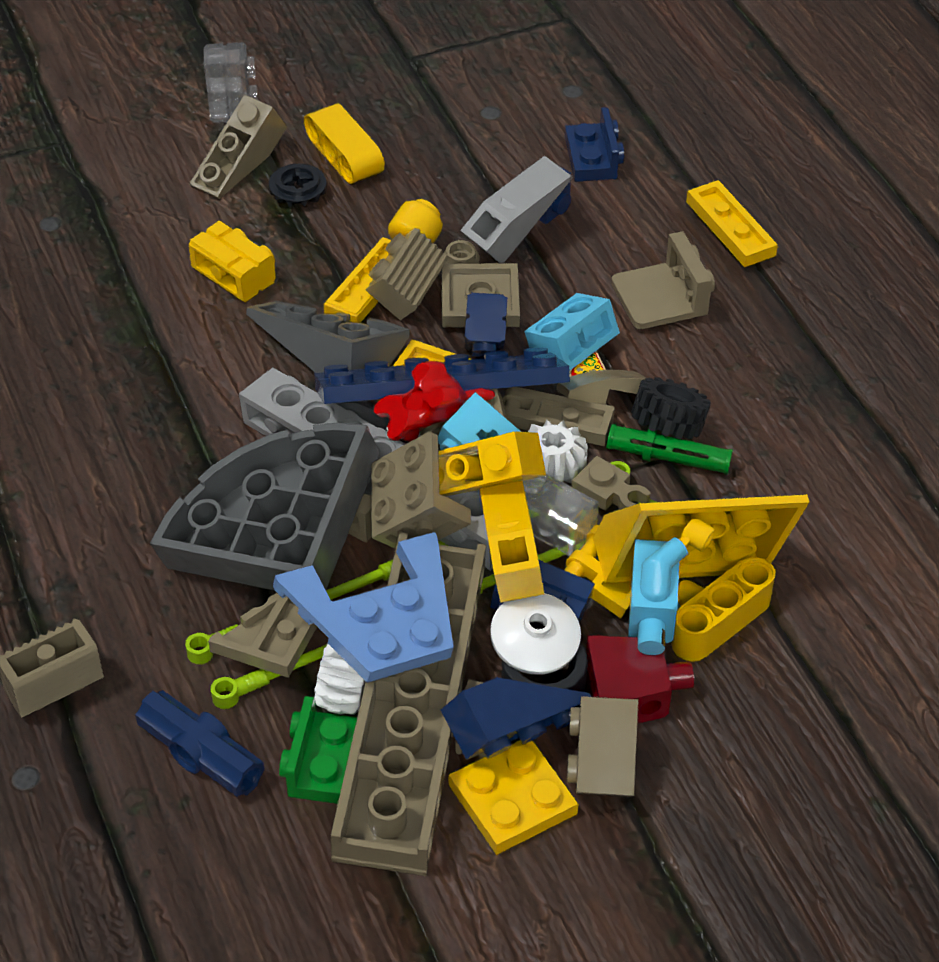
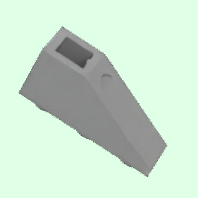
(515, 209)

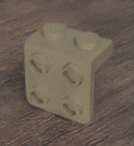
(666, 290)

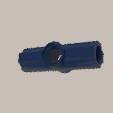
(200, 743)

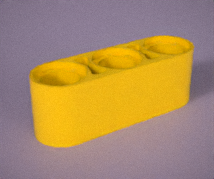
(344, 143)
(723, 608)

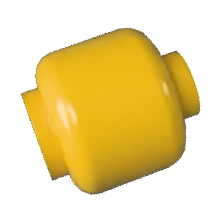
(418, 215)

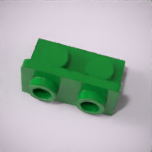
(317, 754)

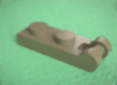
(591, 418)

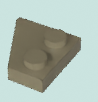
(267, 637)

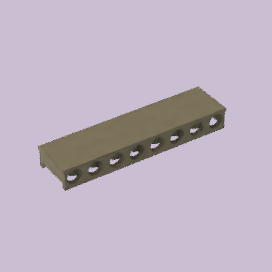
(404, 741)

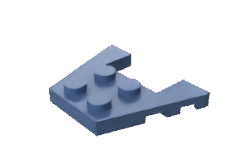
(385, 627)

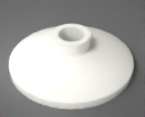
(531, 648)

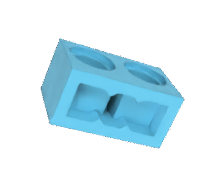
(575, 328)

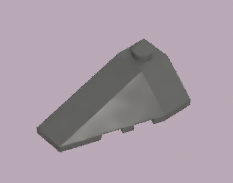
(329, 338)

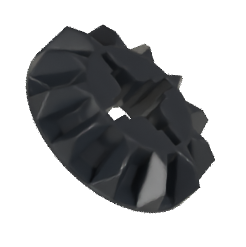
(308, 177)

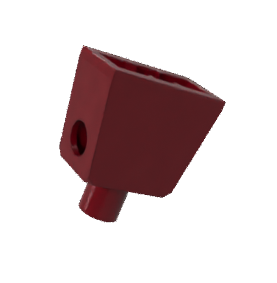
(624, 672)

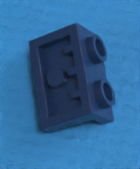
(594, 149)

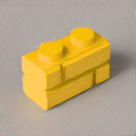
(232, 260)

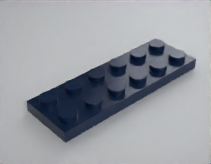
(491, 372)

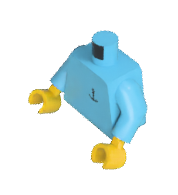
(655, 586)

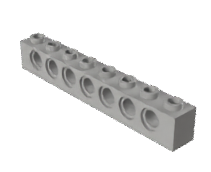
(282, 403)

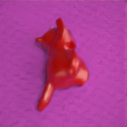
(430, 401)

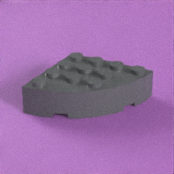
(271, 507)

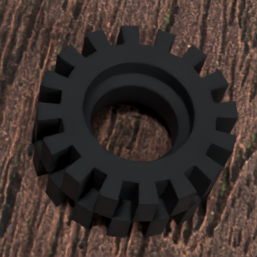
(670, 408)

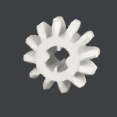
(562, 450)
(338, 685)

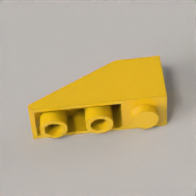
(490, 463)
(511, 541)

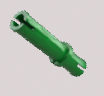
(621, 437)

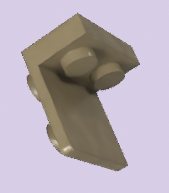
(409, 497)

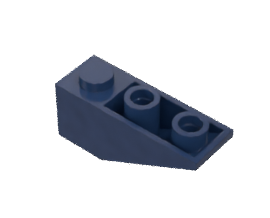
(506, 709)

